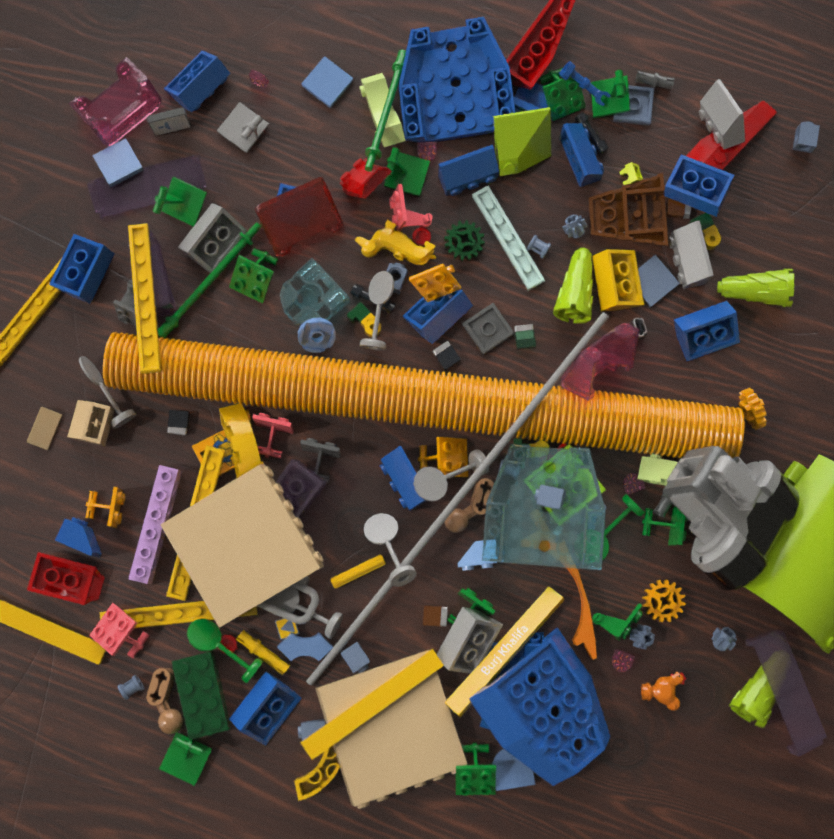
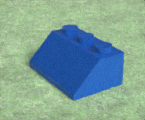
(197, 81)
(581, 153)
(468, 171)
(698, 185)
(82, 268)
(437, 316)
(707, 330)
(402, 477)
(265, 708)

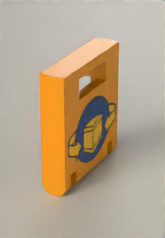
(219, 441)

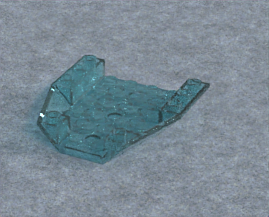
(519, 525)

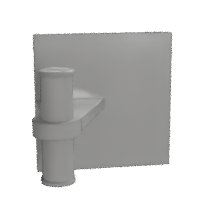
(243, 127)

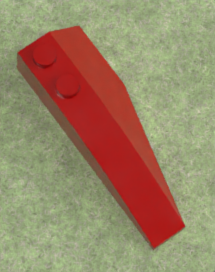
(539, 44)
(713, 154)

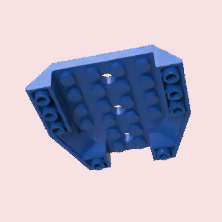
(426, 90)
(522, 715)

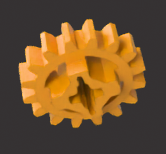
(752, 408)
(668, 593)

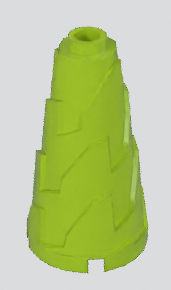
(767, 287)
(575, 296)
(755, 700)

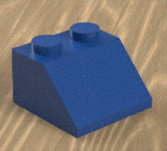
(79, 536)

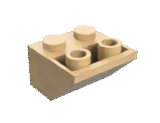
(91, 422)

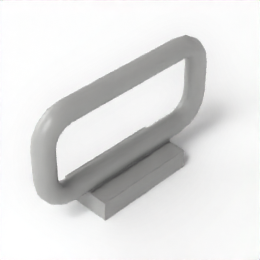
(301, 585)

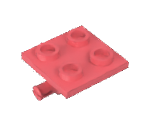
(404, 217)
(280, 424)
(115, 630)

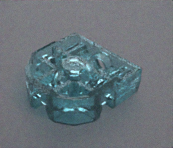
(309, 274)

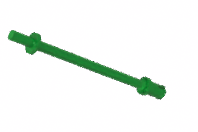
(373, 152)
(172, 321)

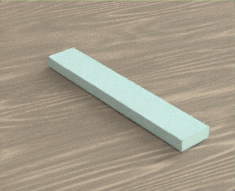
(508, 238)

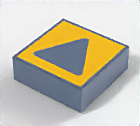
(285, 627)

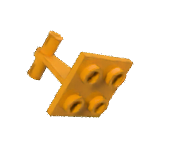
(435, 282)
(450, 455)
(115, 516)

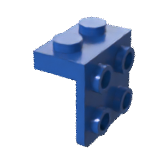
(530, 99)

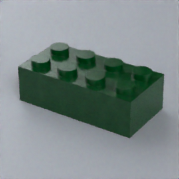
(201, 695)

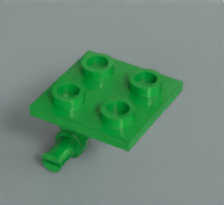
(562, 95)
(619, 96)
(406, 170)
(180, 201)
(252, 277)
(677, 533)
(470, 596)
(618, 627)
(185, 758)
(475, 778)

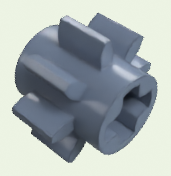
(575, 226)
(642, 636)
(724, 638)

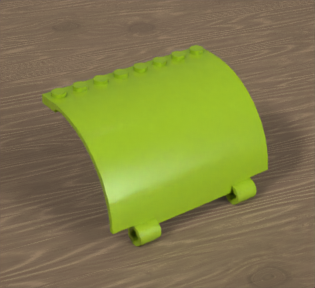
(802, 559)

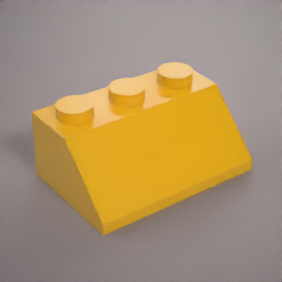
(611, 276)

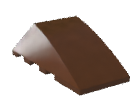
(631, 212)

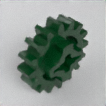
(470, 245)

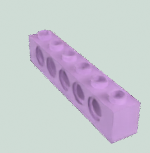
(152, 533)

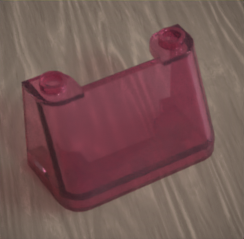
(120, 105)
(610, 351)

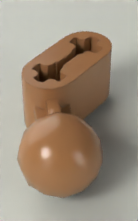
(459, 518)
(170, 720)

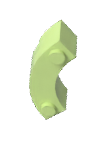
(376, 91)
(655, 469)

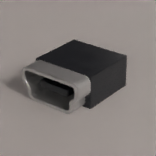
(639, 324)
(446, 355)
(178, 422)

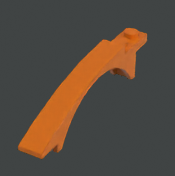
(585, 629)

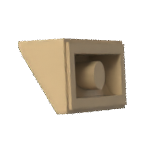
(44, 428)

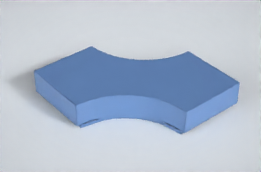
(296, 646)

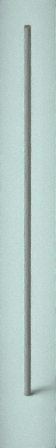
(460, 495)

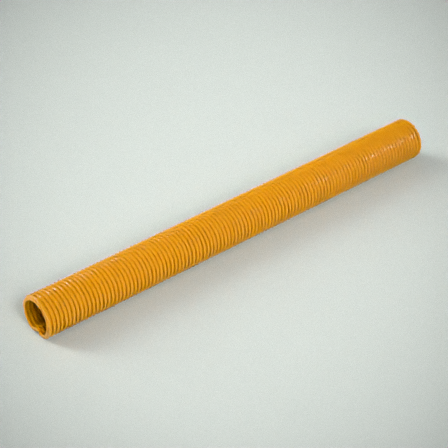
(426, 398)

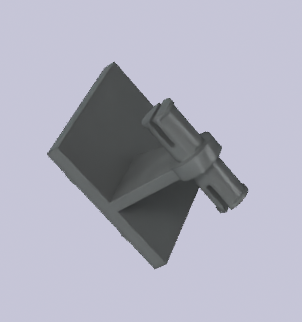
(126, 308)
(328, 449)

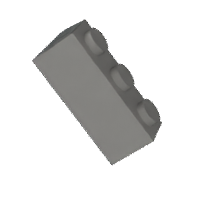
(722, 116)
(212, 237)
(691, 255)
(468, 640)

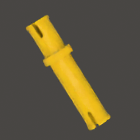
(261, 651)

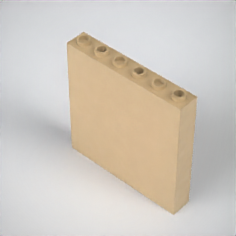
(242, 544)
(399, 744)

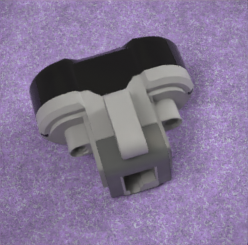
(732, 511)

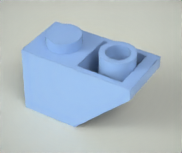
(474, 557)

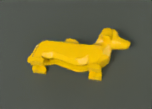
(398, 244)

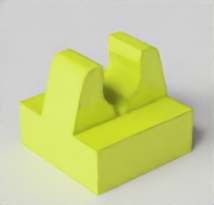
(633, 172)

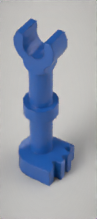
(569, 70)

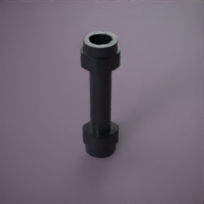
(600, 146)
(358, 291)

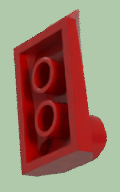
(361, 182)
(65, 579)

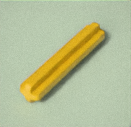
(358, 571)

